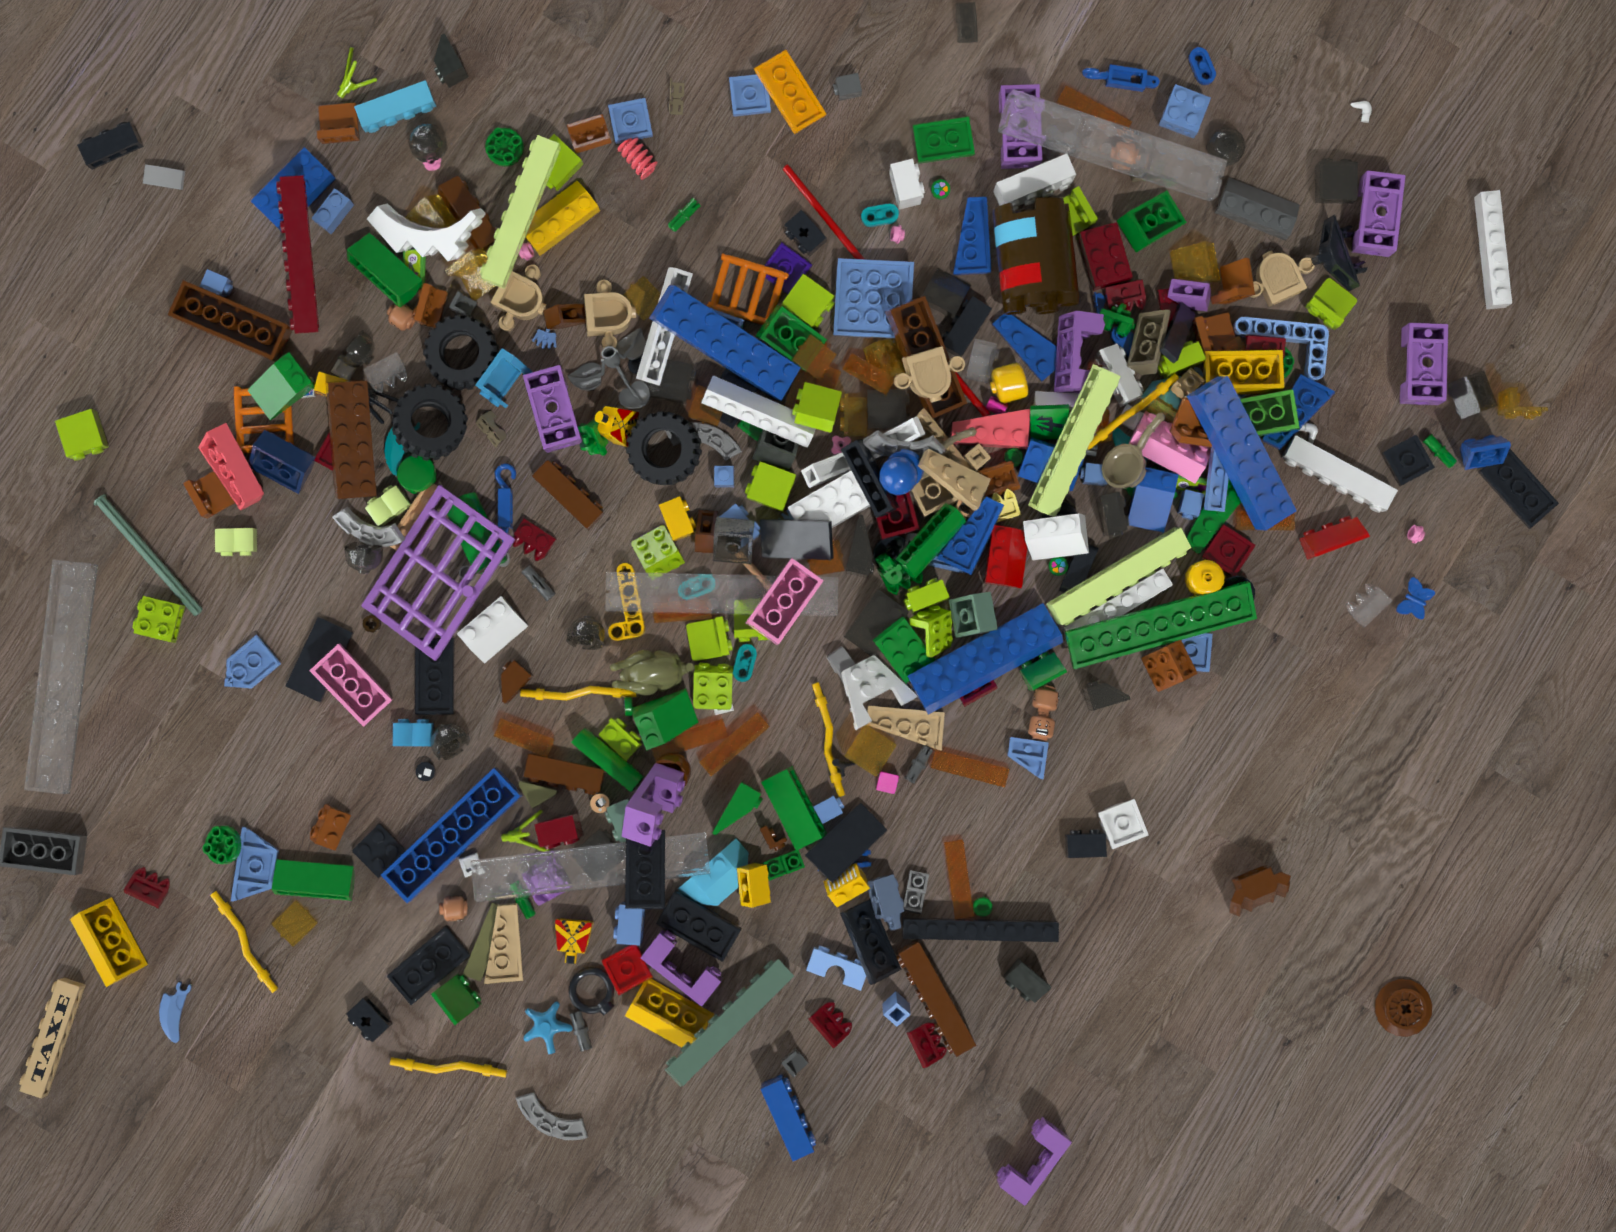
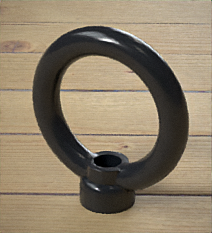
(605, 1005)

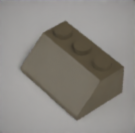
(1148, 341)

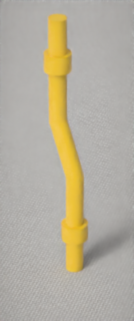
(1160, 389)
(541, 694)
(821, 703)
(225, 909)
(410, 1064)

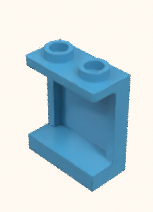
(500, 377)

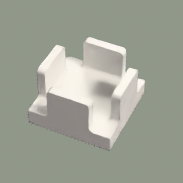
(1122, 823)

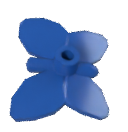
(1417, 599)

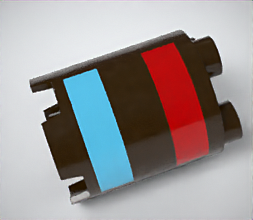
(1036, 257)

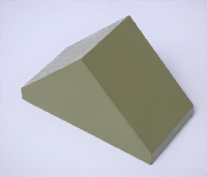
(536, 793)

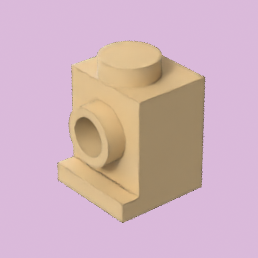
(1187, 384)
(977, 457)

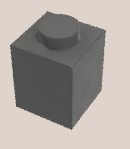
(847, 87)

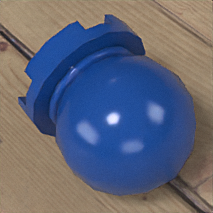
(900, 472)

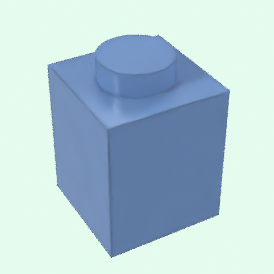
(216, 283)
(1092, 474)
(723, 476)
(1190, 504)
(829, 809)
(896, 1009)

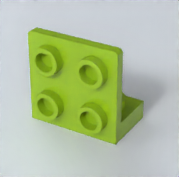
(1080, 210)
(620, 739)

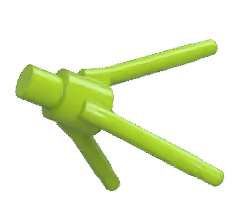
(348, 85)
(517, 835)

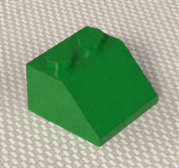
(1042, 671)

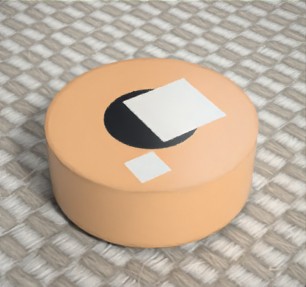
(599, 803)

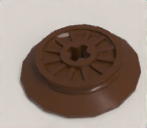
(1389, 1009)

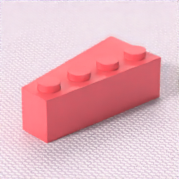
(997, 431)
(231, 466)

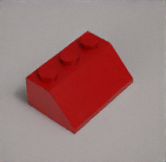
(1333, 537)
(1006, 557)

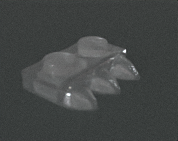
(385, 371)
(1369, 605)

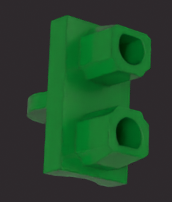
(1118, 316)
(592, 440)
(889, 568)

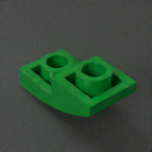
(784, 864)

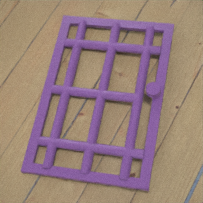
(437, 572)

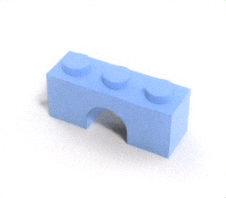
(822, 959)

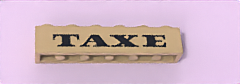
(52, 1037)

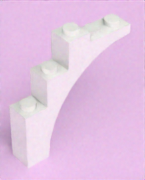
(404, 234)
(838, 466)

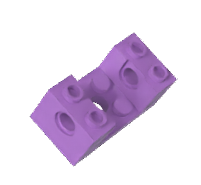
(1014, 151)
(1377, 233)
(1071, 331)
(1425, 384)
(558, 428)
(656, 793)
(702, 987)
(1024, 1188)

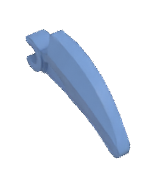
(171, 1011)

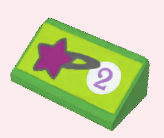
(416, 263)
(1199, 486)

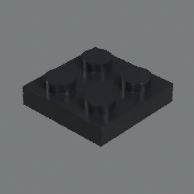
(1408, 460)
(379, 850)

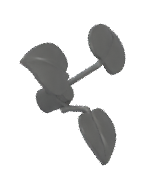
(588, 375)

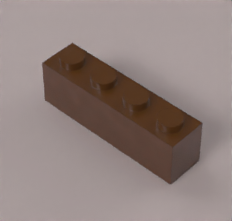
(459, 203)
(568, 495)
(564, 773)

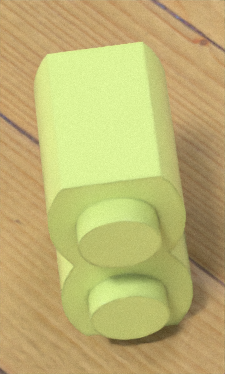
(388, 505)
(236, 540)

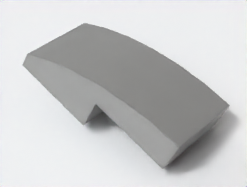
(164, 177)
(840, 661)
(915, 892)

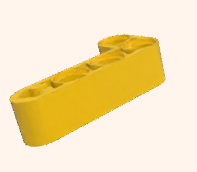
(629, 619)

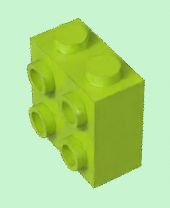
(565, 166)
(808, 301)
(1190, 357)
(817, 407)
(81, 434)
(770, 486)
(922, 598)
(158, 619)

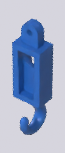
(1120, 77)
(505, 499)

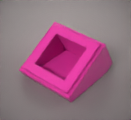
(996, 406)
(887, 782)

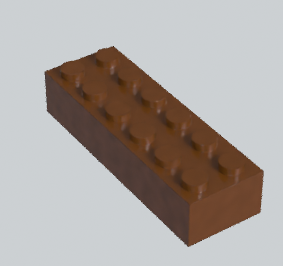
(230, 321)
(915, 333)
(351, 439)
(936, 997)

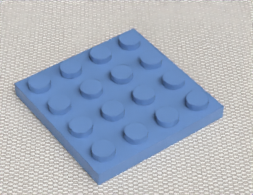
(867, 291)

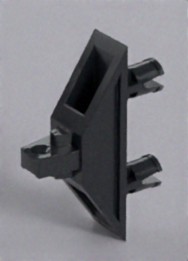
(1335, 255)

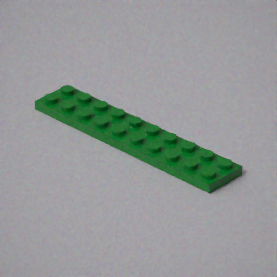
(1160, 625)

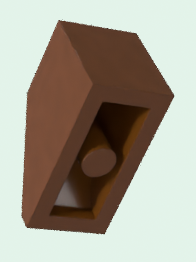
(564, 316)
(705, 531)
(513, 680)

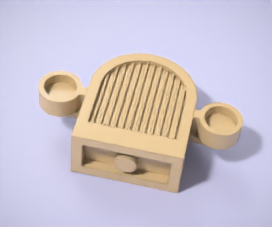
(1280, 277)
(519, 298)
(607, 313)
(928, 373)

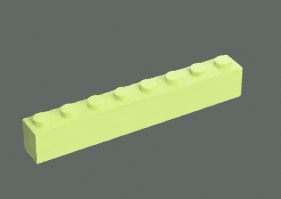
(520, 211)
(1074, 440)
(1118, 576)

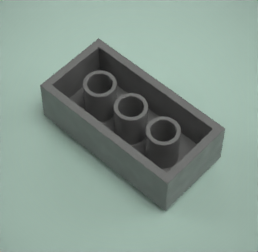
(42, 850)

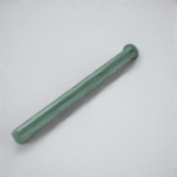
(146, 552)

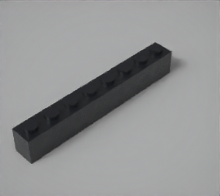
(980, 929)

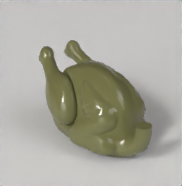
(650, 672)

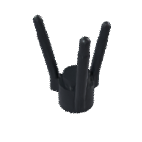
(373, 400)

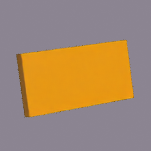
(790, 91)

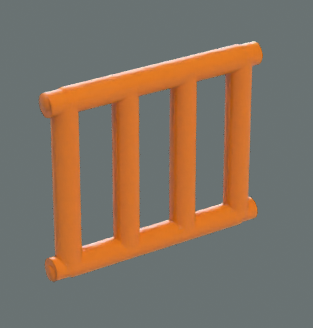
(745, 265)
(240, 430)

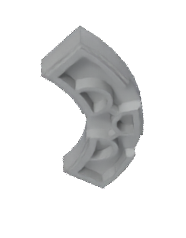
(713, 437)
(886, 446)
(366, 532)
(549, 1123)

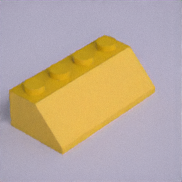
(561, 217)
(1248, 370)
(108, 941)
(668, 1013)

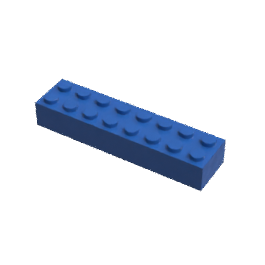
(724, 342)
(1241, 453)
(985, 658)
(451, 835)

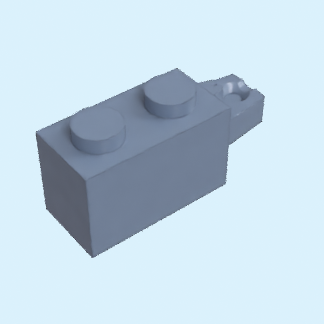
(886, 900)

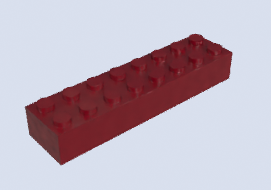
(299, 254)

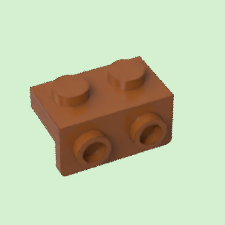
(589, 133)
(430, 305)
(1002, 478)
(329, 827)

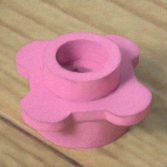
(836, 441)

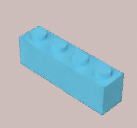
(395, 106)

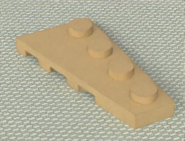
(932, 429)
(956, 478)
(909, 724)
(505, 949)

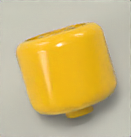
(1009, 383)
(1200, 572)

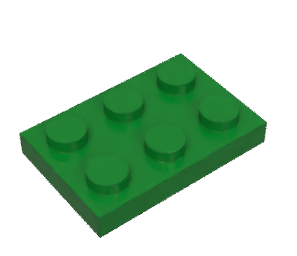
(943, 140)
(903, 649)

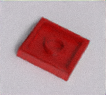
(627, 969)

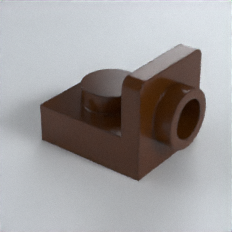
(769, 835)

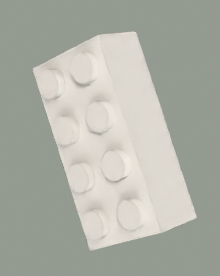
(1035, 182)
(833, 502)

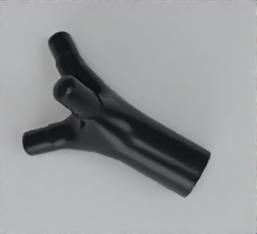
(841, 765)

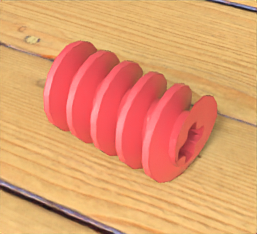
(637, 157)

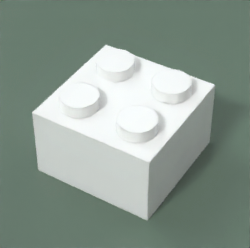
(905, 183)

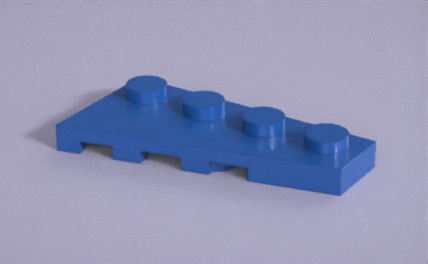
(974, 243)
(1029, 345)
(1309, 399)
(968, 544)

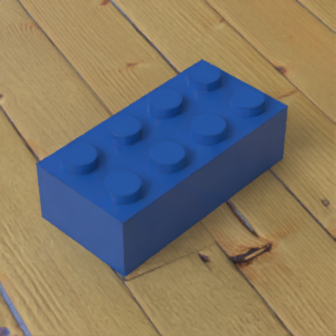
(316, 180)
(787, 1117)

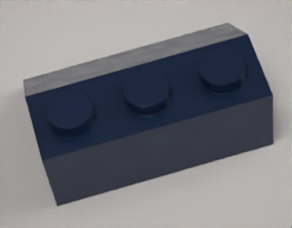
(281, 461)

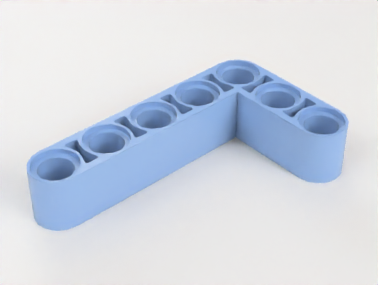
(1289, 333)

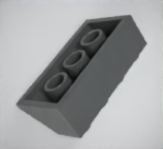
(1258, 209)

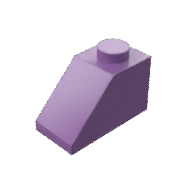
(1192, 294)

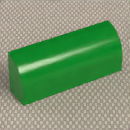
(384, 269)
(477, 531)
(930, 540)
(607, 759)
(794, 808)
(313, 880)

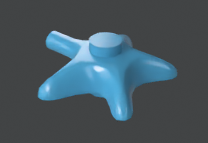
(546, 1026)

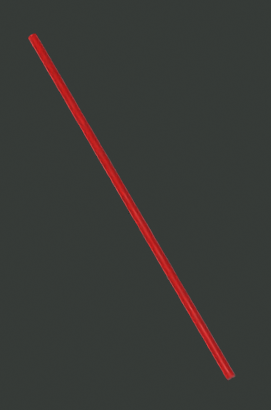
(856, 254)

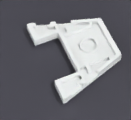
(866, 682)

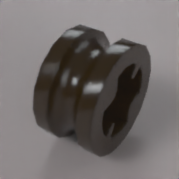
(368, 628)

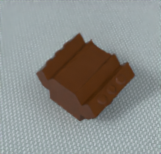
(1258, 888)

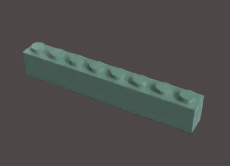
(729, 1022)

